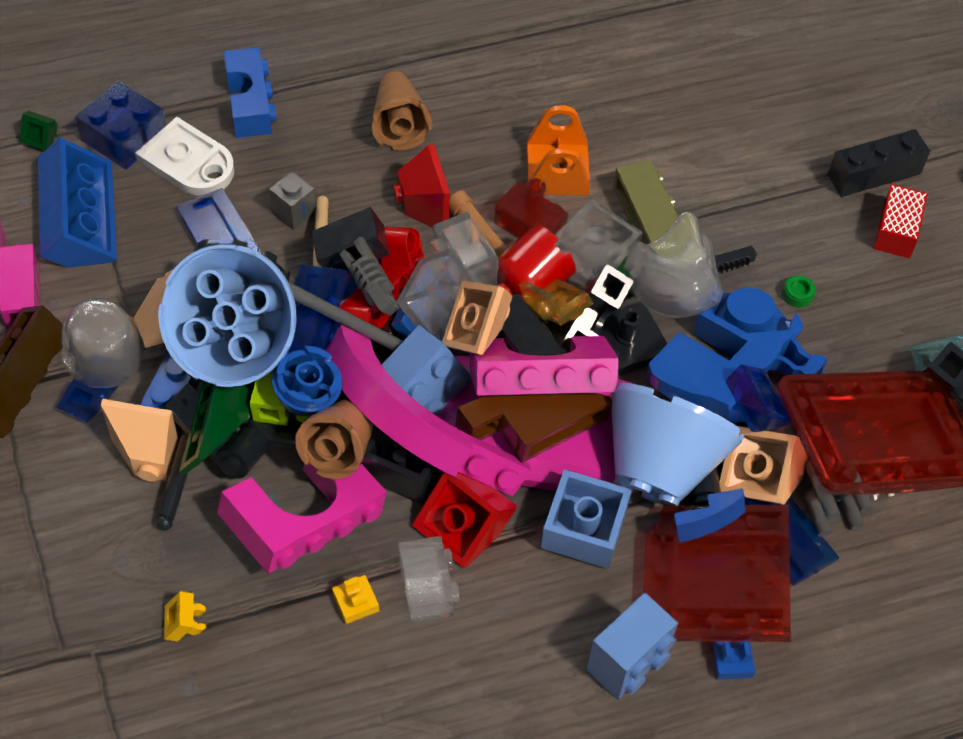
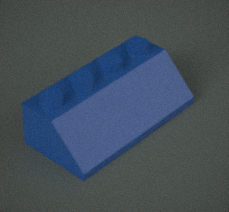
(76, 206)

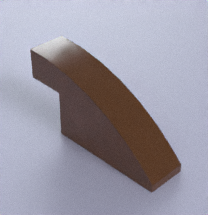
(533, 420)

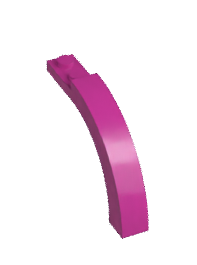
(412, 424)

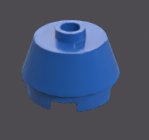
(307, 381)

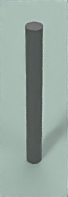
(345, 318)

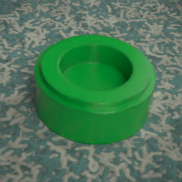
(799, 291)

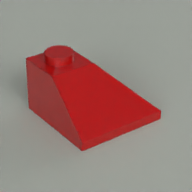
(423, 188)
(464, 515)

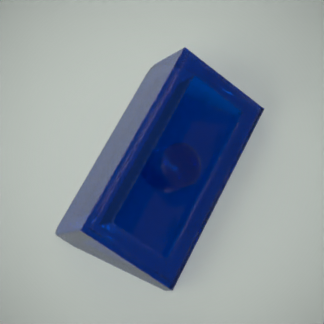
(757, 399)

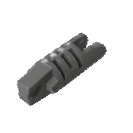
(370, 277)

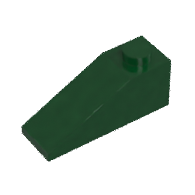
(215, 418)

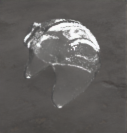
(676, 271)

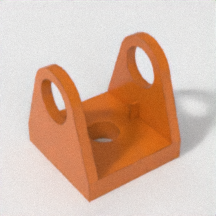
(562, 146)

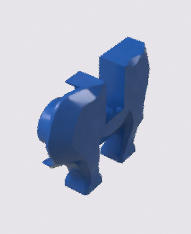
(744, 327)

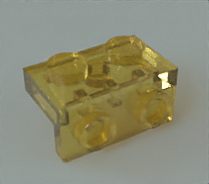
(556, 301)

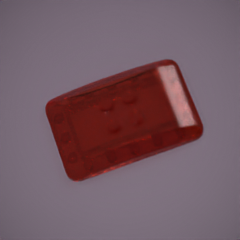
(884, 425)

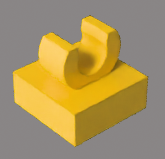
(355, 599)
(180, 617)

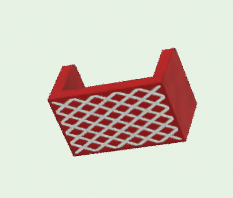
(900, 221)

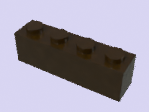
(24, 360)

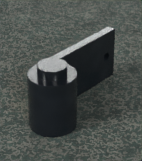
(237, 452)

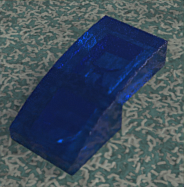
(83, 400)

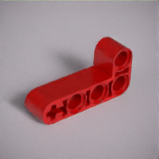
(404, 255)

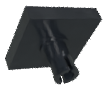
(633, 337)

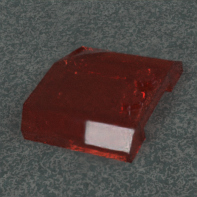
(726, 582)

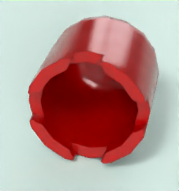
(534, 260)

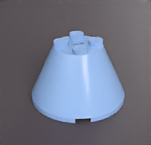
(227, 315)
(666, 444)

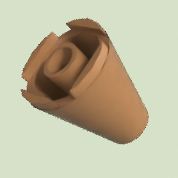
(399, 113)
(334, 439)

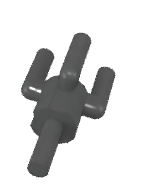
(823, 505)

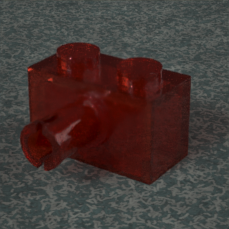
(526, 208)

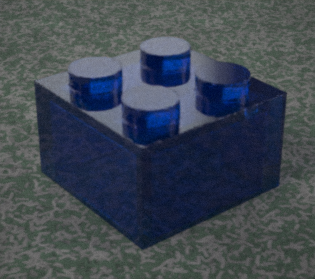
(114, 122)

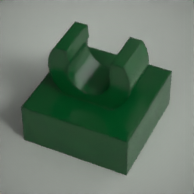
(37, 130)

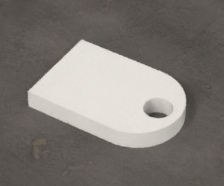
(186, 158)

